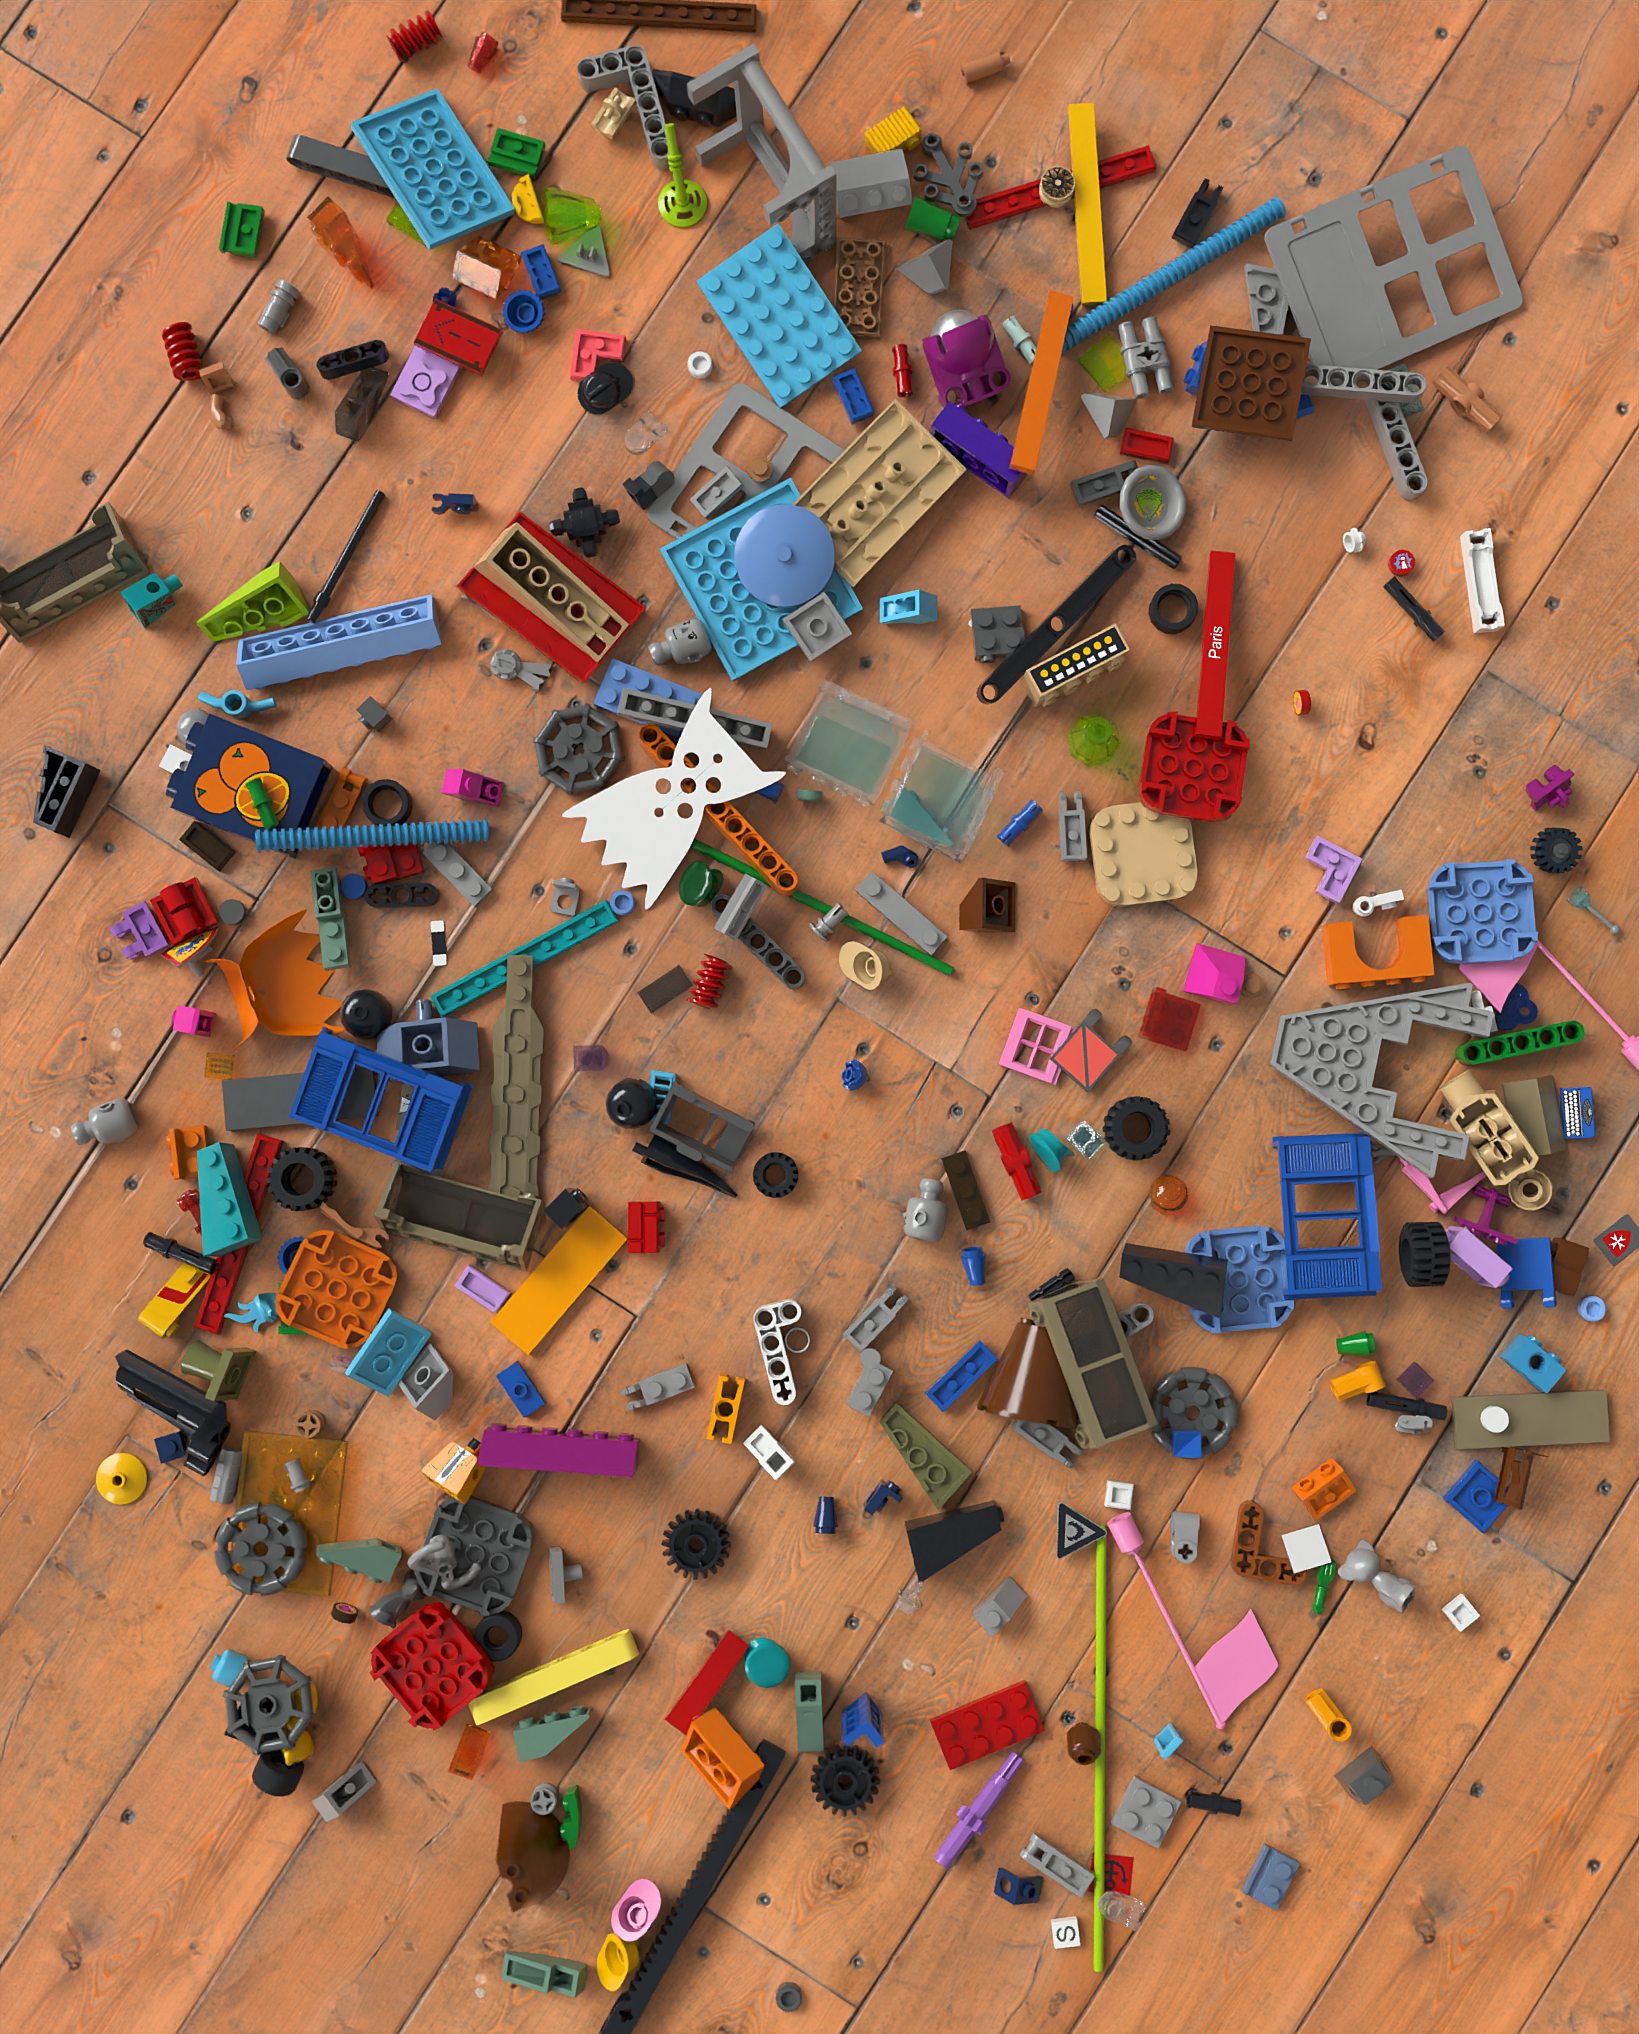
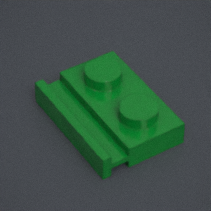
(516, 153)
(242, 229)

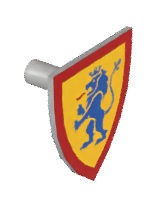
(192, 951)

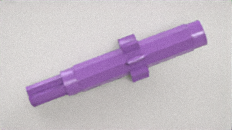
(973, 1817)

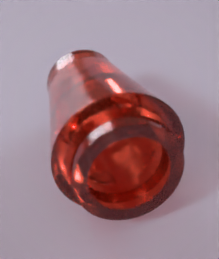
(483, 51)

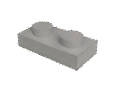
(716, 492)

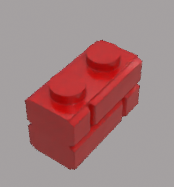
(644, 1227)

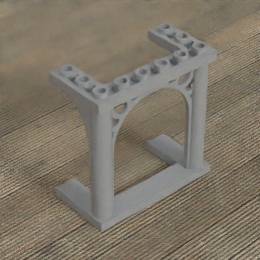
(805, 187)

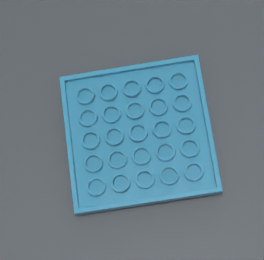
(738, 624)

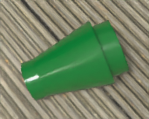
(1356, 1344)

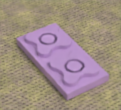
(425, 382)

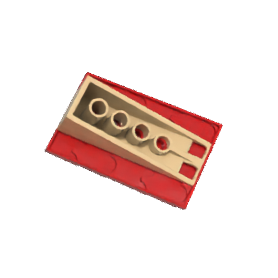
(556, 597)

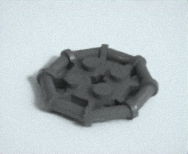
(564, 750)
(284, 1704)

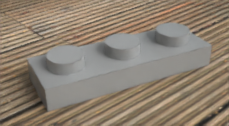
(458, 872)

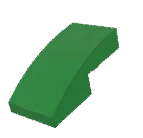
(572, 1823)

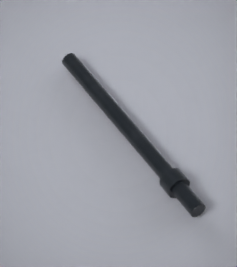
(323, 598)

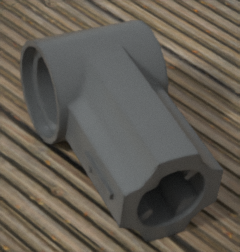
(287, 373)

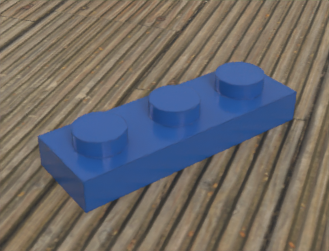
(961, 1376)

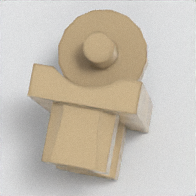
(613, 113)

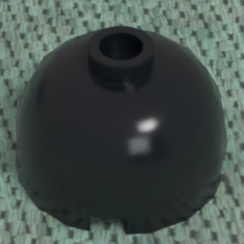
(365, 1013)
(631, 1103)

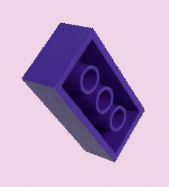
(977, 448)

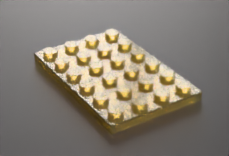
(316, 1507)

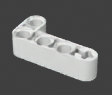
(780, 1352)

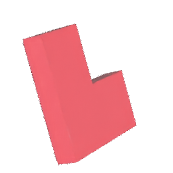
(592, 346)

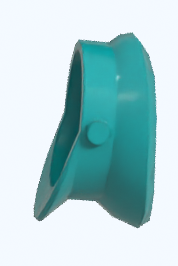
(1049, 1149)
(766, 1663)

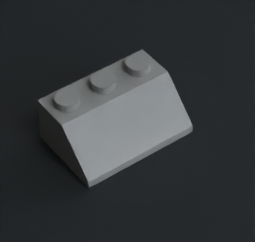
(872, 183)

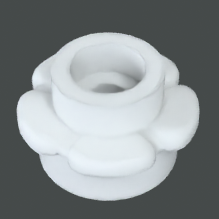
(1354, 540)

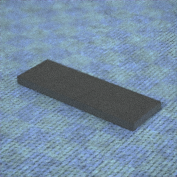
(269, 1099)

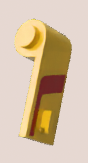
(165, 1308)

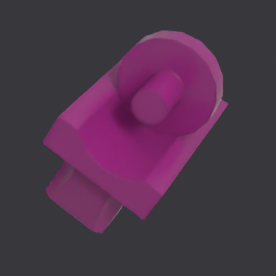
(1557, 789)

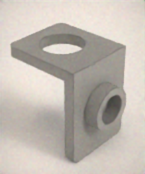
(565, 887)

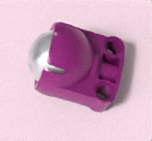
(964, 357)

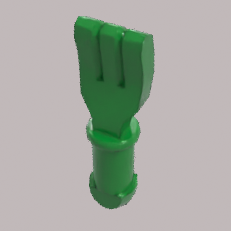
(1324, 1576)

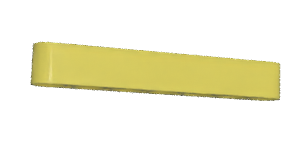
(553, 1676)

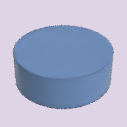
(622, 903)

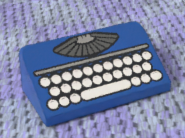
(1577, 1112)

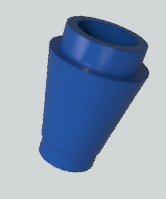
(974, 1264)

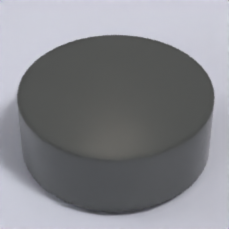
(232, 911)
(788, 1996)

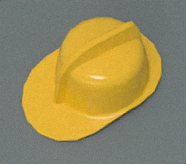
(616, 1961)

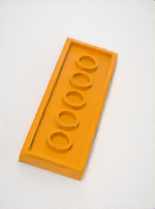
(559, 1280)

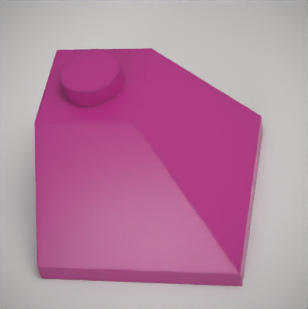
(1215, 974)

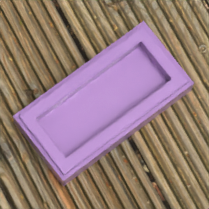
(482, 1289)

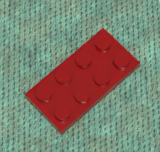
(987, 1725)

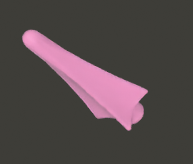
(1424, 1184)
(1452, 1195)

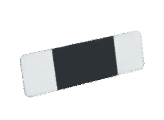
(438, 943)

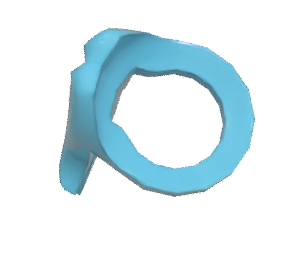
(261, 1308)

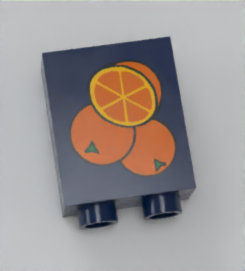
(228, 758)

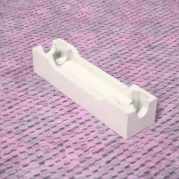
(1481, 581)

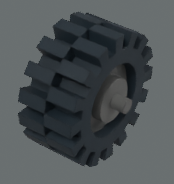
(1556, 850)

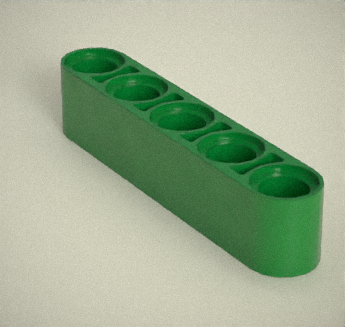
(1531, 1039)

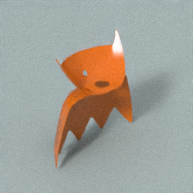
(290, 982)

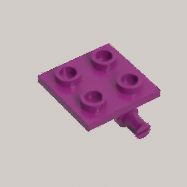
(1491, 1196)

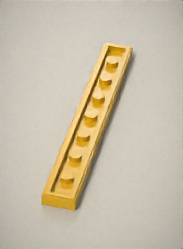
(1087, 204)

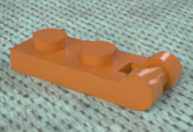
(342, 802)

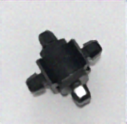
(584, 522)

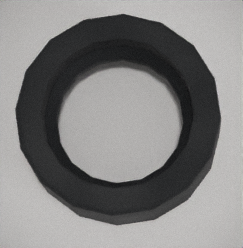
(1181, 591)
(385, 784)

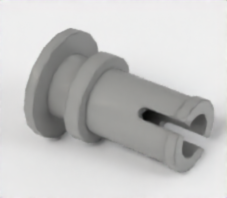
(829, 921)

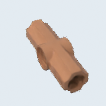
(1467, 399)

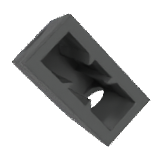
(1365, 1776)

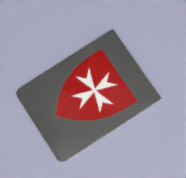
(1618, 1239)

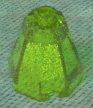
(568, 214)
(1093, 739)

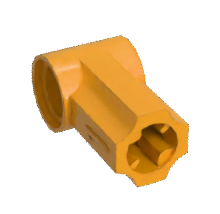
(1364, 1379)
(1328, 1714)

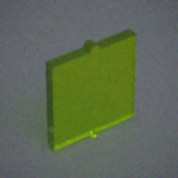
(1104, 363)

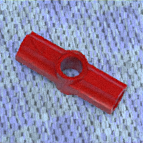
(1016, 1161)

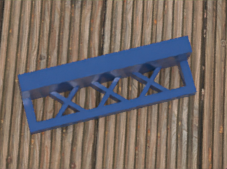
(861, 1718)

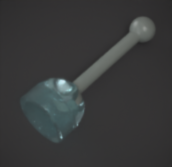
(1580, 898)

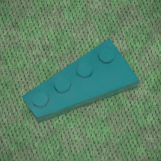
(225, 1203)

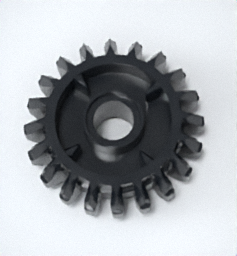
(689, 1558)
(845, 1795)

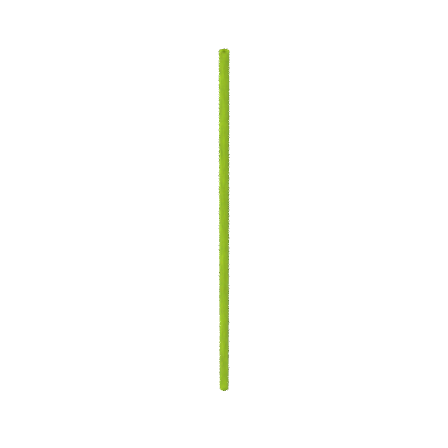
(1100, 1722)

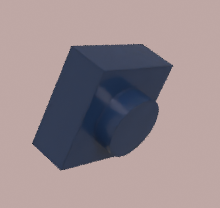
(170, 1446)

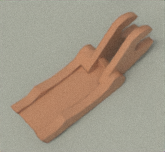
(362, 1235)

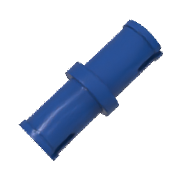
(1019, 823)

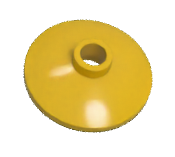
(133, 1477)

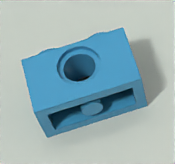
(1518, 1357)

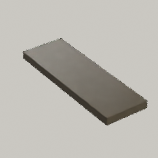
(1533, 1419)

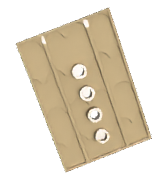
(880, 489)

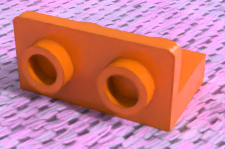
(184, 1147)
(1324, 1489)

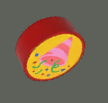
(1302, 702)

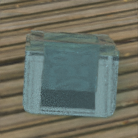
(1085, 1139)

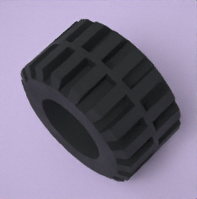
(1157, 1122)
(281, 1173)
(1424, 1254)

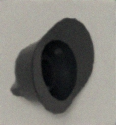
(605, 388)

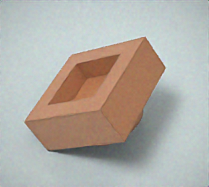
(216, 378)

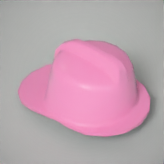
(636, 1910)

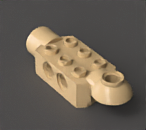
(1496, 1140)

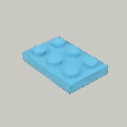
(388, 1352)

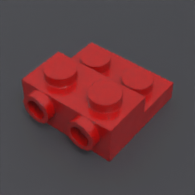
(390, 862)

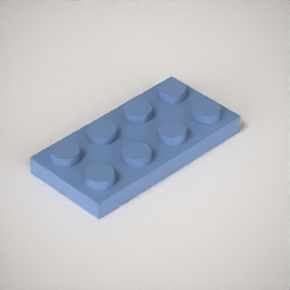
(622, 675)

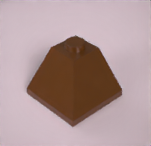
(988, 907)

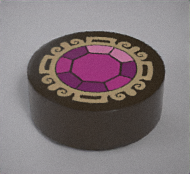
(344, 1613)

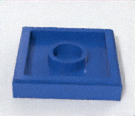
(1474, 1496)

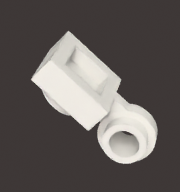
(1385, 900)

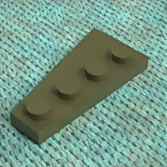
(927, 1457)

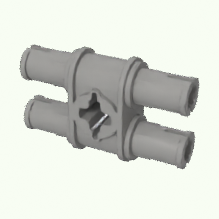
(1152, 349)

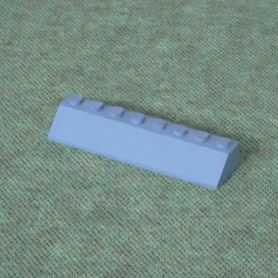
(338, 642)

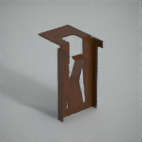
(1519, 1483)

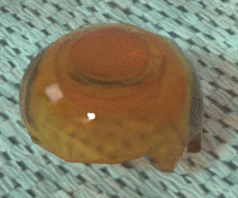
(1168, 1195)

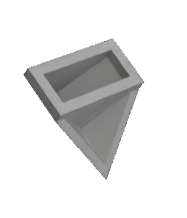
(930, 268)
(1108, 412)

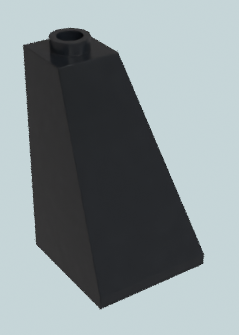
(949, 1535)

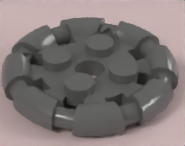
(1203, 1400)
(245, 1551)

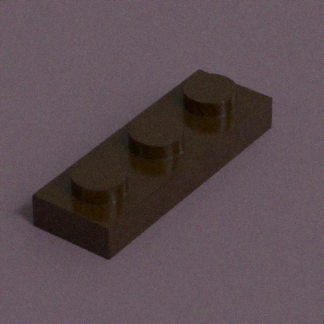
(965, 1190)

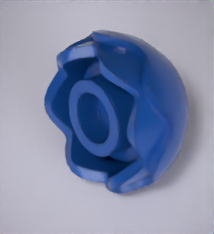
(854, 1075)

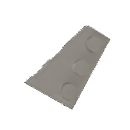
(1266, 299)

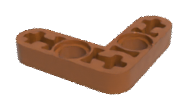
(1254, 1559)

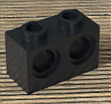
(567, 1207)

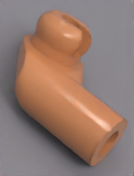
(216, 414)

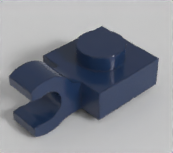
(457, 502)

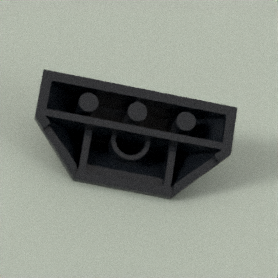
(711, 111)

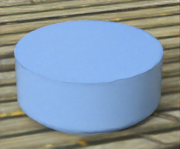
(1591, 1308)

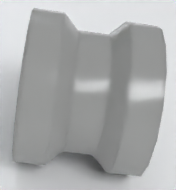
(542, 1804)

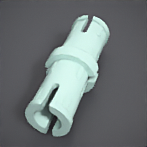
(1021, 339)

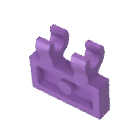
(144, 928)

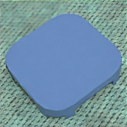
(1481, 912)
(1253, 1278)

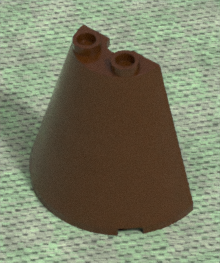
(1029, 1381)
(530, 1854)

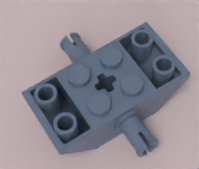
(450, 1041)

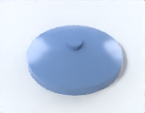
(784, 555)

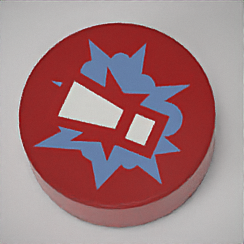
(1401, 563)

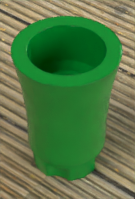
(931, 220)

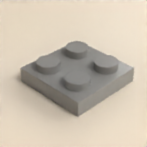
(817, 627)
(1146, 1811)

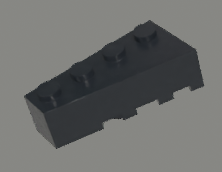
(1177, 1275)

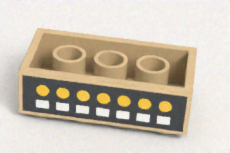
(1075, 665)

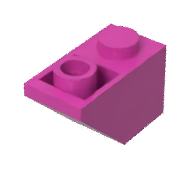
(472, 787)

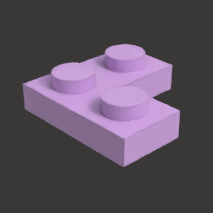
(1339, 868)

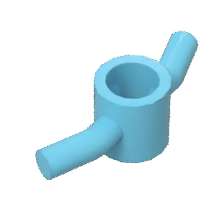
(233, 695)

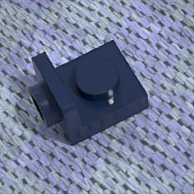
(878, 1499)

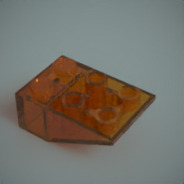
(336, 233)

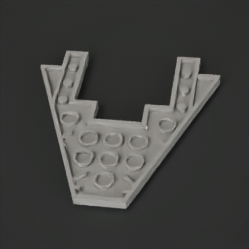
(1337, 1052)

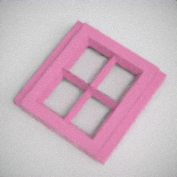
(1016, 1038)

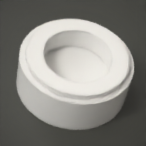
(700, 365)
(1494, 1419)

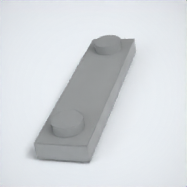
(901, 913)

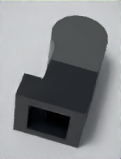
(649, 484)

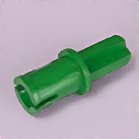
(262, 803)

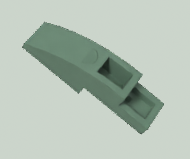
(332, 918)

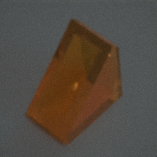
(469, 1752)

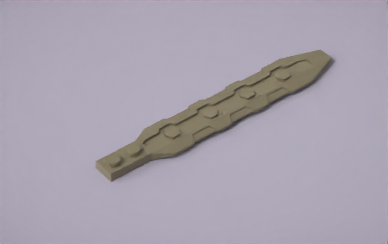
(516, 1085)

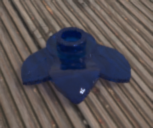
(1510, 1014)

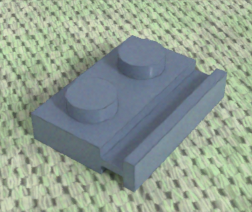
(1270, 1876)

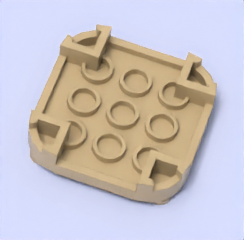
(1141, 855)

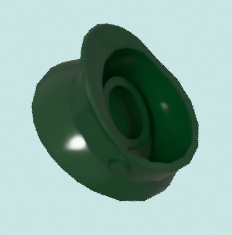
(699, 884)

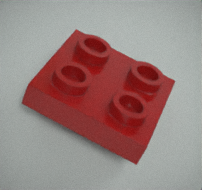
(184, 910)

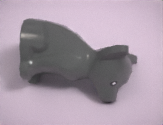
(390, 1606)

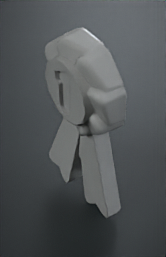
(508, 665)

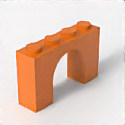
(1346, 968)

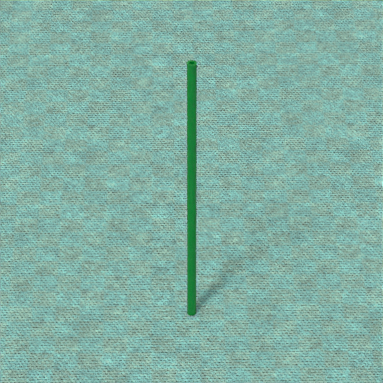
(825, 908)

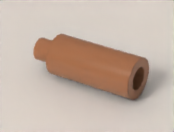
(984, 67)

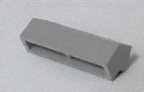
(740, 907)

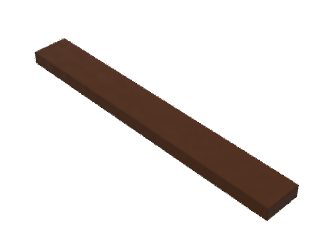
(663, 14)

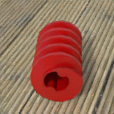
(414, 36)
(182, 351)
(710, 982)

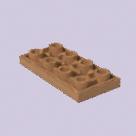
(860, 285)

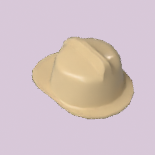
(864, 965)

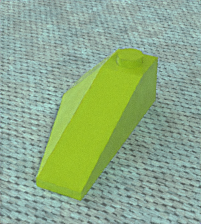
(262, 602)

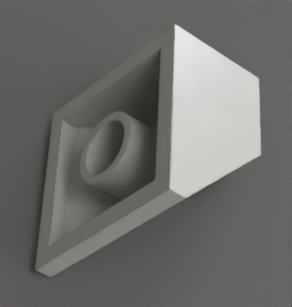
(428, 1383)

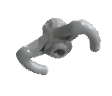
(441, 1559)

